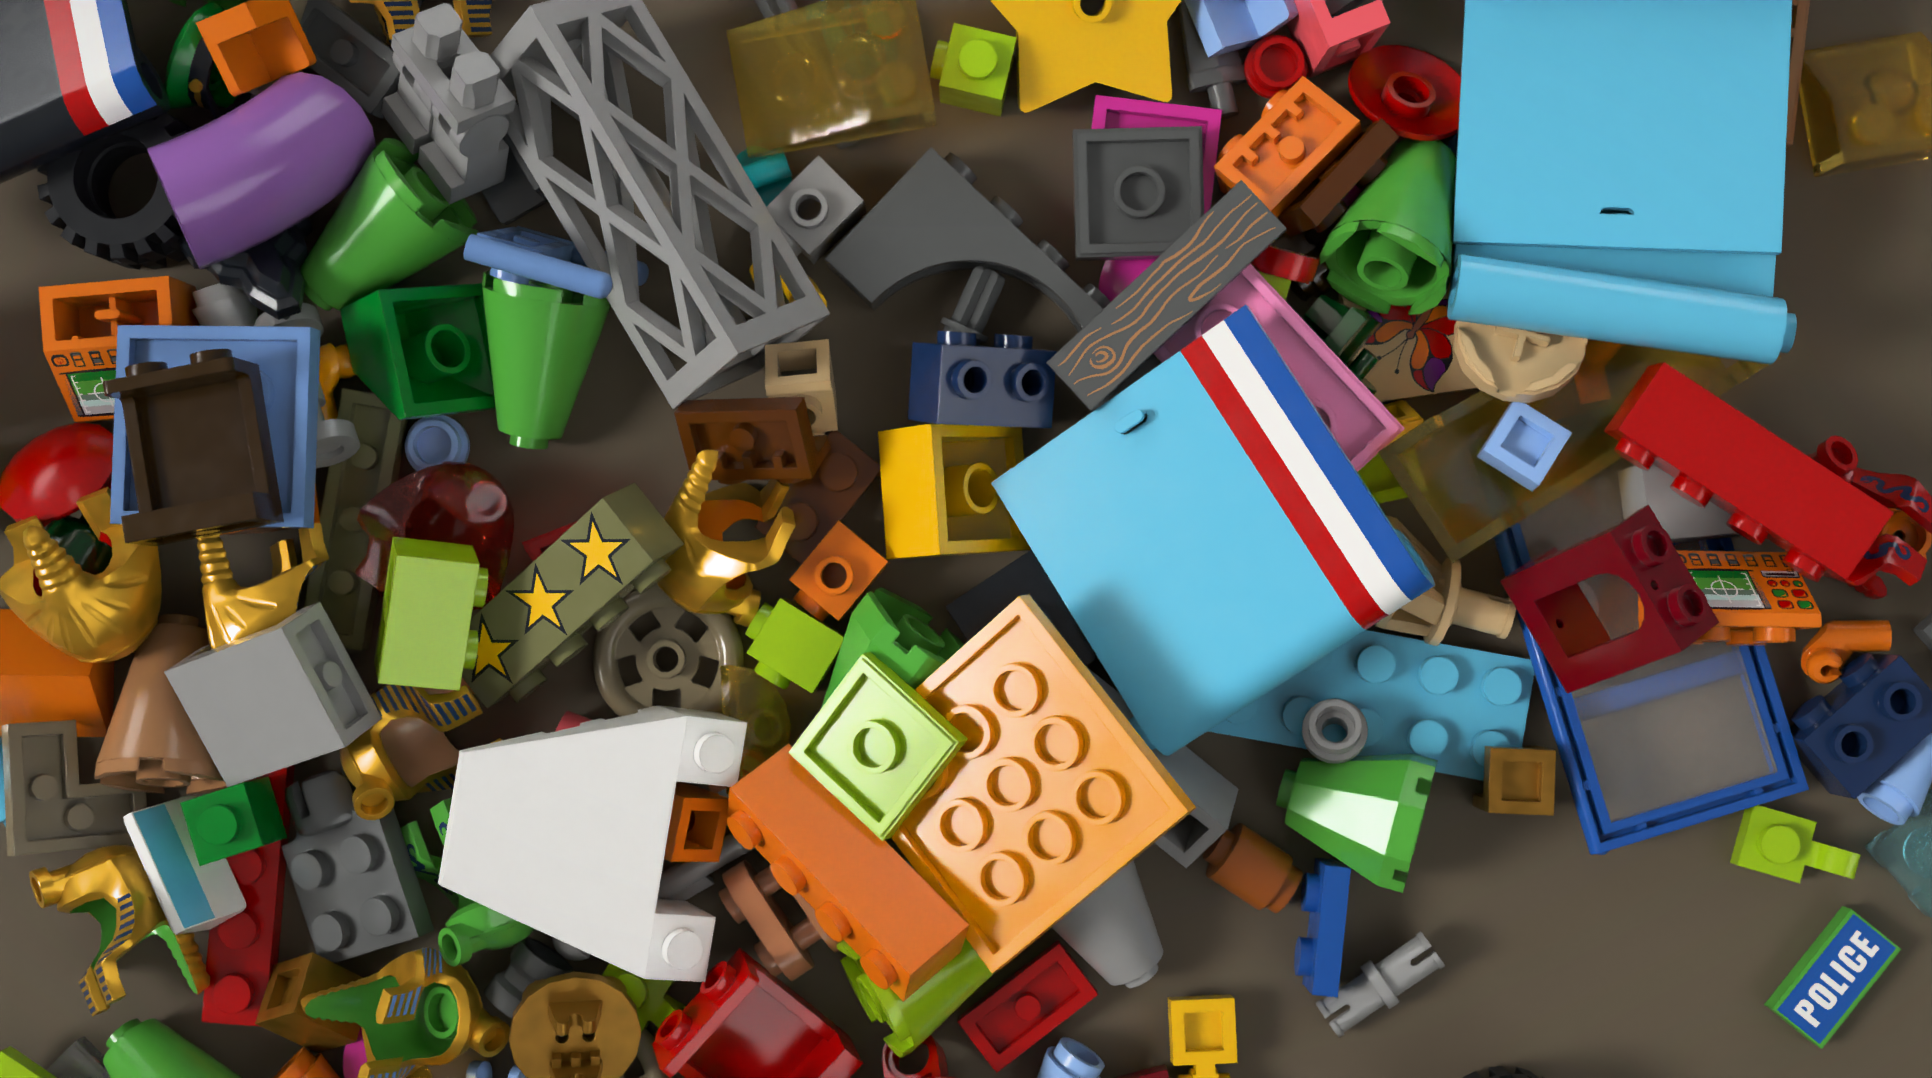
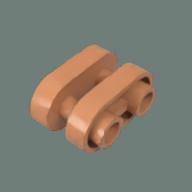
(781, 944)

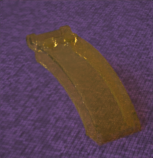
(1473, 502)

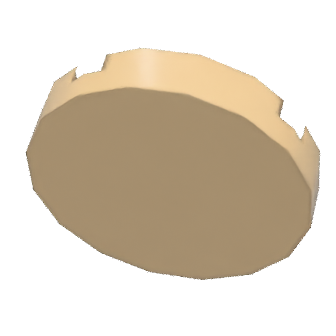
(1516, 362)

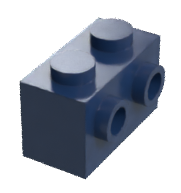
(981, 384)
(1863, 723)

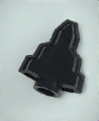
(266, 271)

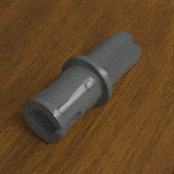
(976, 303)

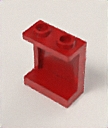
(751, 1028)

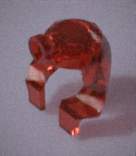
(442, 505)

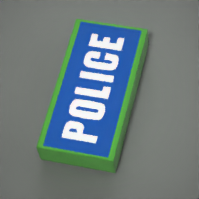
(1832, 976)

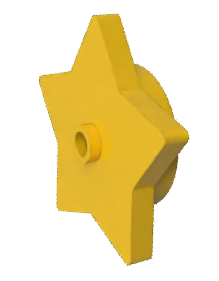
(1068, 50)

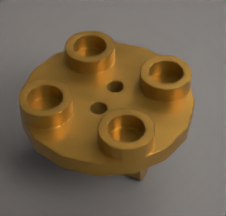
(574, 1006)

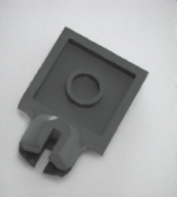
(350, 872)

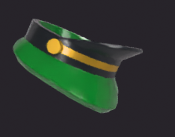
(192, 73)

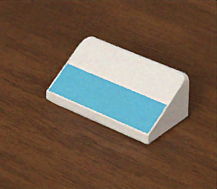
(189, 894)

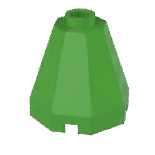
(897, 636)
(1361, 810)

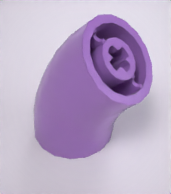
(263, 165)

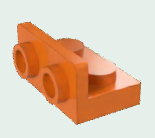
(1288, 145)

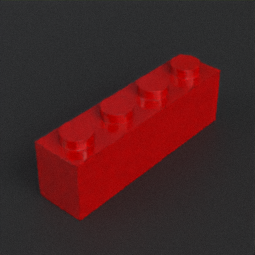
(1747, 473)

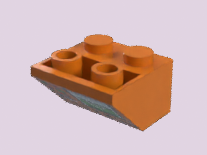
(82, 327)
(1751, 596)

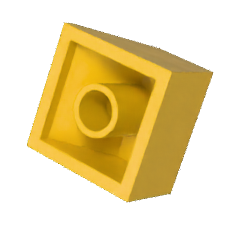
(942, 492)

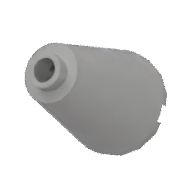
(1115, 931)

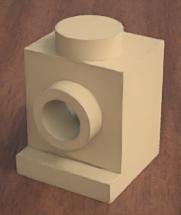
(816, 387)

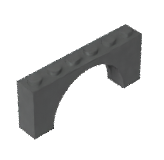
(943, 224)

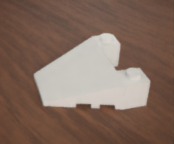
(577, 830)

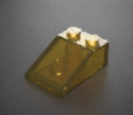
(831, 75)

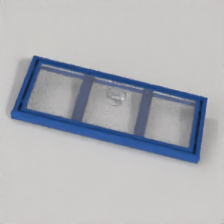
(1666, 738)

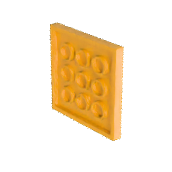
(1040, 794)

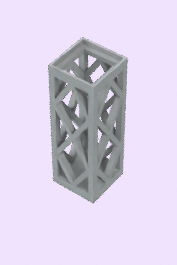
(575, 58)

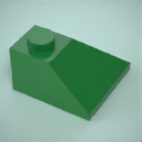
(422, 349)

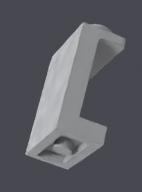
(274, 696)

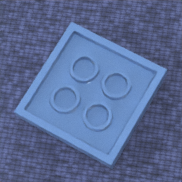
(290, 386)

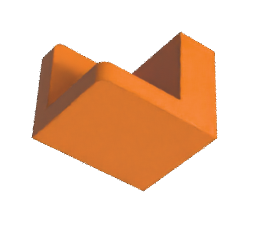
(256, 43)

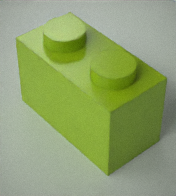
(429, 613)

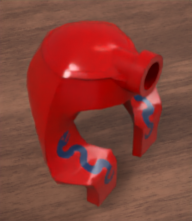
(1893, 491)

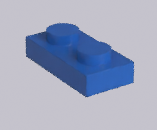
(1320, 953)

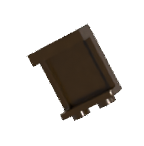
(197, 448)

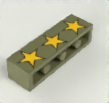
(566, 592)

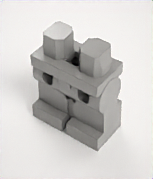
(449, 104)

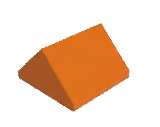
(49, 685)

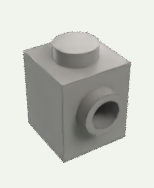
(816, 210)

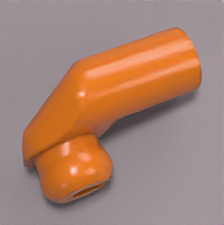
(1838, 641)

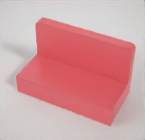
(1339, 39)

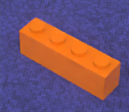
(845, 874)

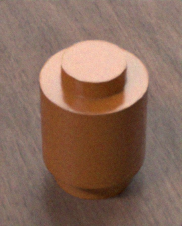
(1252, 868)

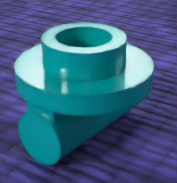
(767, 173)

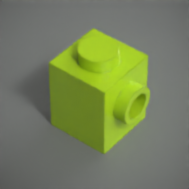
(974, 68)
(792, 645)

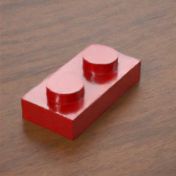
(1027, 1006)

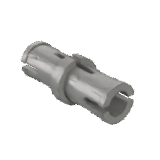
(1380, 984)

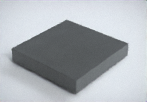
(1135, 190)

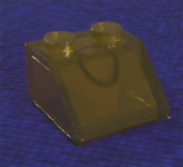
(1868, 103)

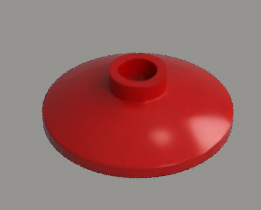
(1408, 91)

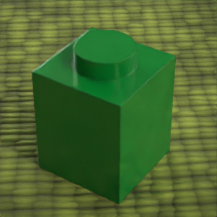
(233, 820)

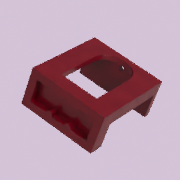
(1569, 629)

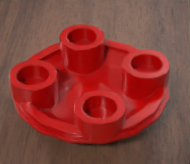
(56, 472)

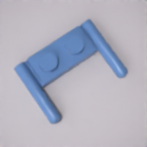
(526, 254)

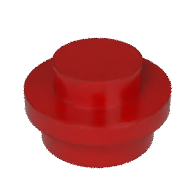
(1274, 65)

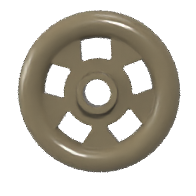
(617, 641)

